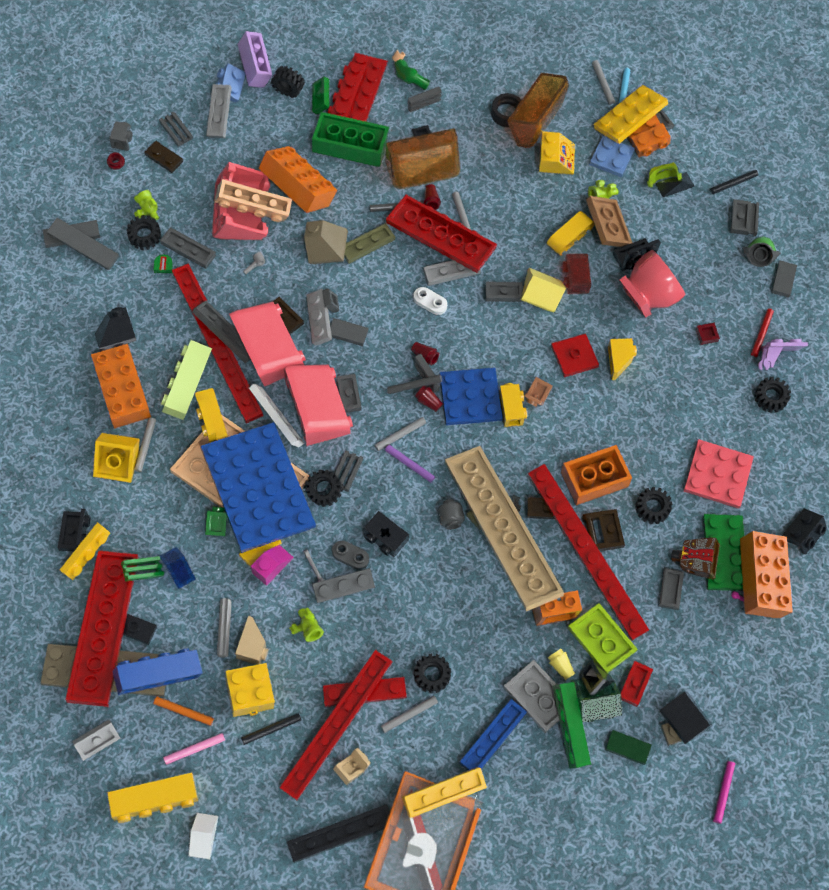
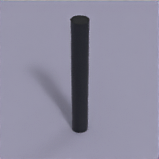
(733, 182)
(271, 728)

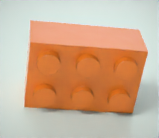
(596, 475)

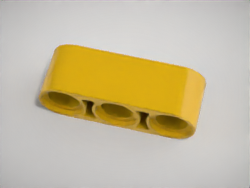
(571, 231)

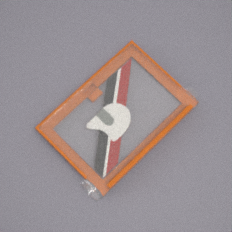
(423, 849)

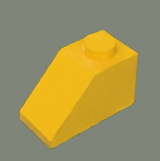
(620, 355)

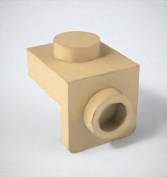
(352, 766)

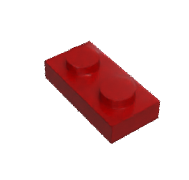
(635, 683)

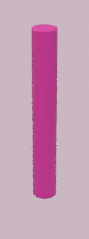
(724, 792)

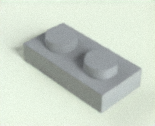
(96, 740)

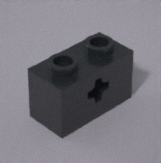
(381, 525)

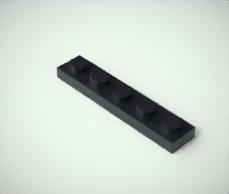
(338, 834)

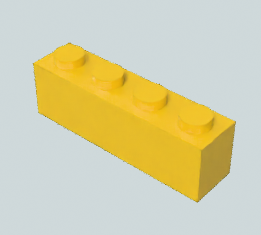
(152, 797)

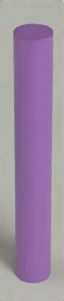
(409, 463)

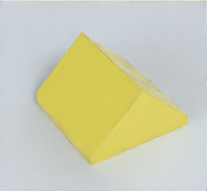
(542, 290)

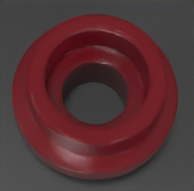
(115, 157)

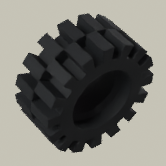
(287, 81)
(143, 223)
(767, 403)
(326, 499)
(661, 515)
(432, 661)

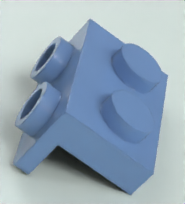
(231, 76)

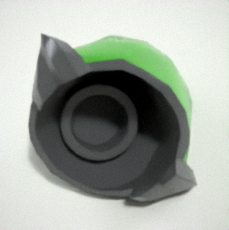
(764, 250)

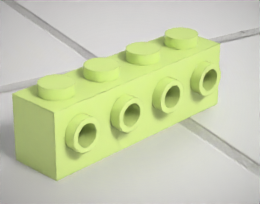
(186, 380)

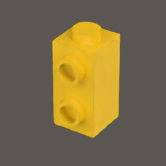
(511, 405)

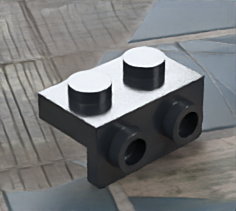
(73, 529)
(806, 530)

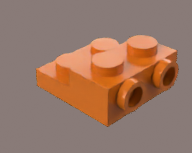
(650, 137)

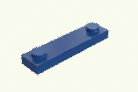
(493, 736)

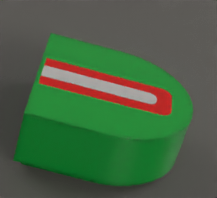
(163, 264)

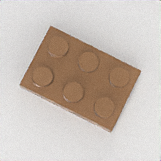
(609, 221)

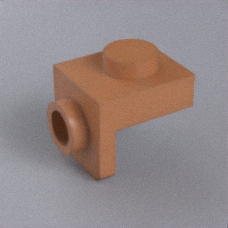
(538, 392)

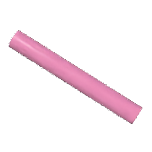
(194, 748)

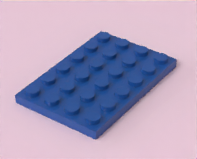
(257, 487)

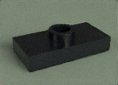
(139, 629)

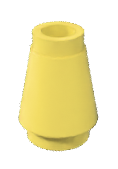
(561, 663)

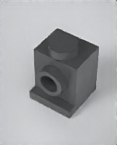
(121, 136)

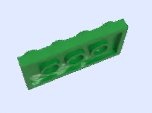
(728, 531)

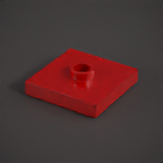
(574, 355)

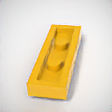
(85, 551)

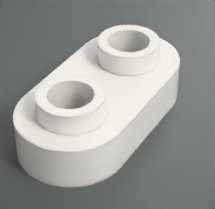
(428, 301)

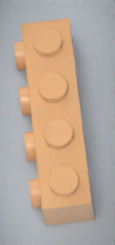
(253, 200)

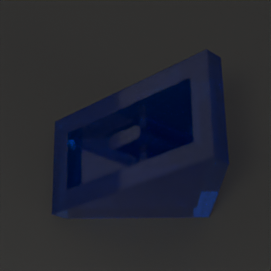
(177, 567)

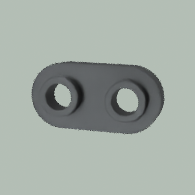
(349, 555)

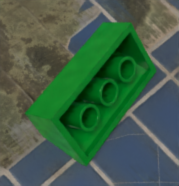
(350, 139)

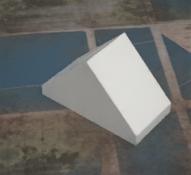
(202, 836)

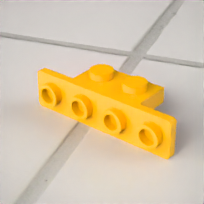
(211, 415)

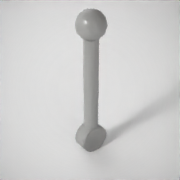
(306, 552)

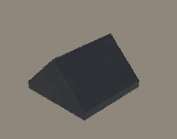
(686, 717)

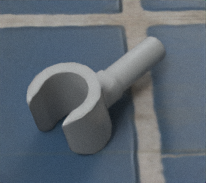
(259, 260)

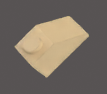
(252, 644)

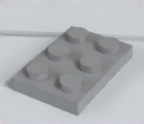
(535, 694)

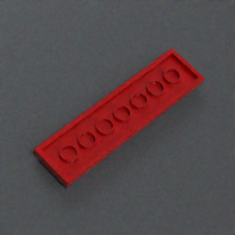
(101, 631)

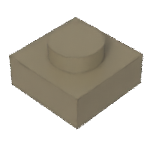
(670, 735)

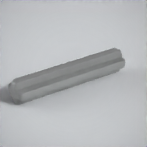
(224, 627)

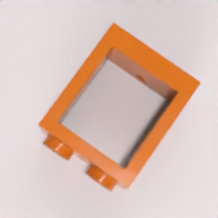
(558, 611)

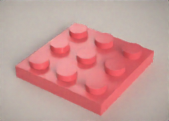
(718, 474)

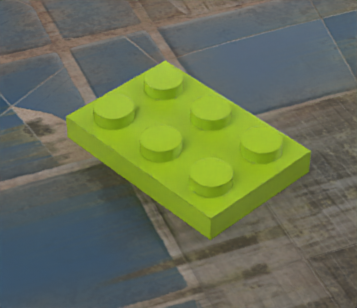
(602, 638)

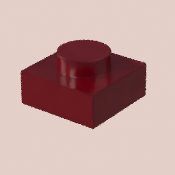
(707, 333)

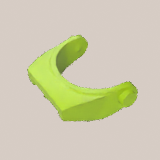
(673, 172)

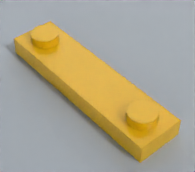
(444, 792)

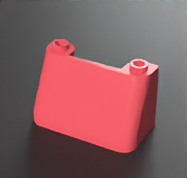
(229, 222)
(267, 340)
(317, 402)

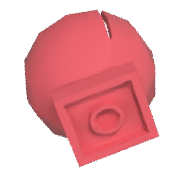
(652, 284)

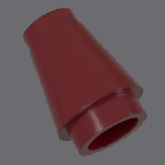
(431, 197)
(429, 353)
(428, 398)

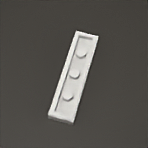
(276, 415)

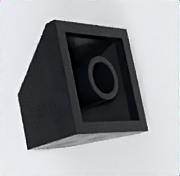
(115, 330)

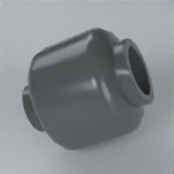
(451, 514)

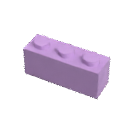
(254, 59)

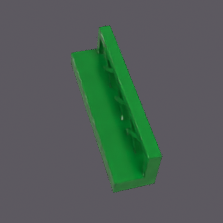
(571, 725)

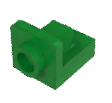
(216, 521)

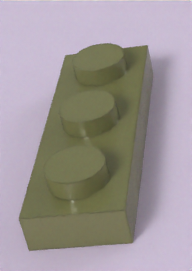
(368, 243)

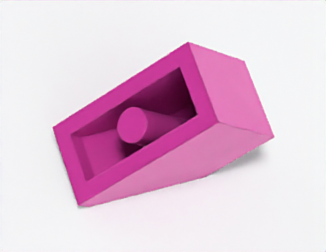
(270, 564)

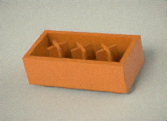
(297, 179)
(121, 386)
(766, 575)

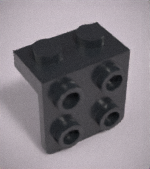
(631, 253)

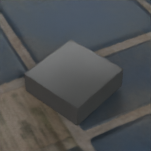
(330, 300)

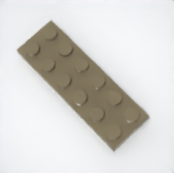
(60, 662)

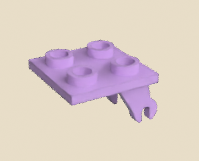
(772, 350)

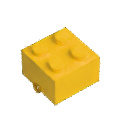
(249, 690)

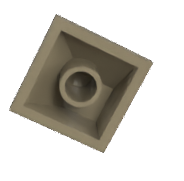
(325, 242)

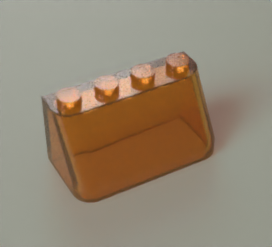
(538, 108)
(423, 159)

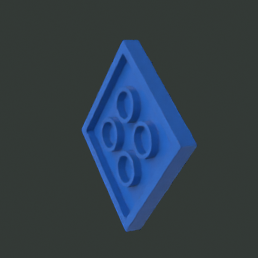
(471, 396)

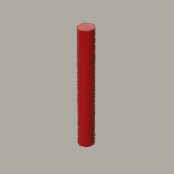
(762, 332)

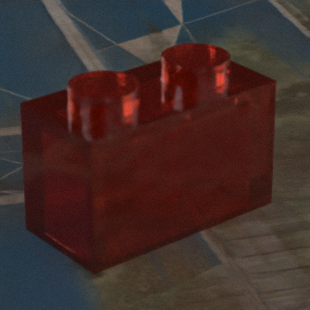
(577, 274)

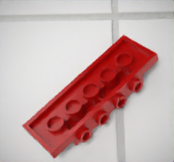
(358, 87)
(441, 233)

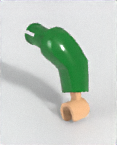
(407, 73)

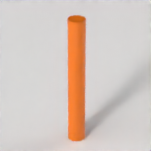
(183, 711)

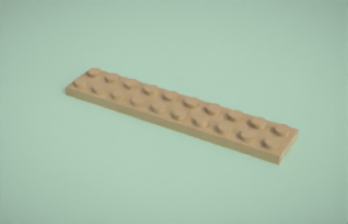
(504, 529)

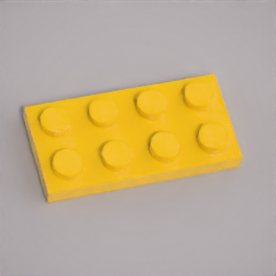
(630, 114)

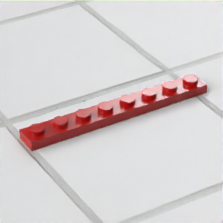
(336, 725)

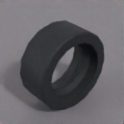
(506, 98)

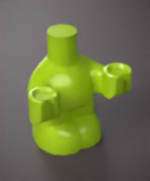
(602, 191)
(147, 204)
(308, 625)

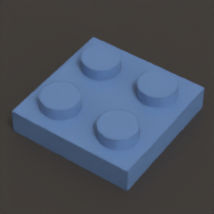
(612, 156)

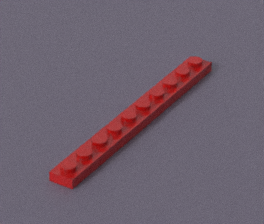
(221, 353)
(588, 552)

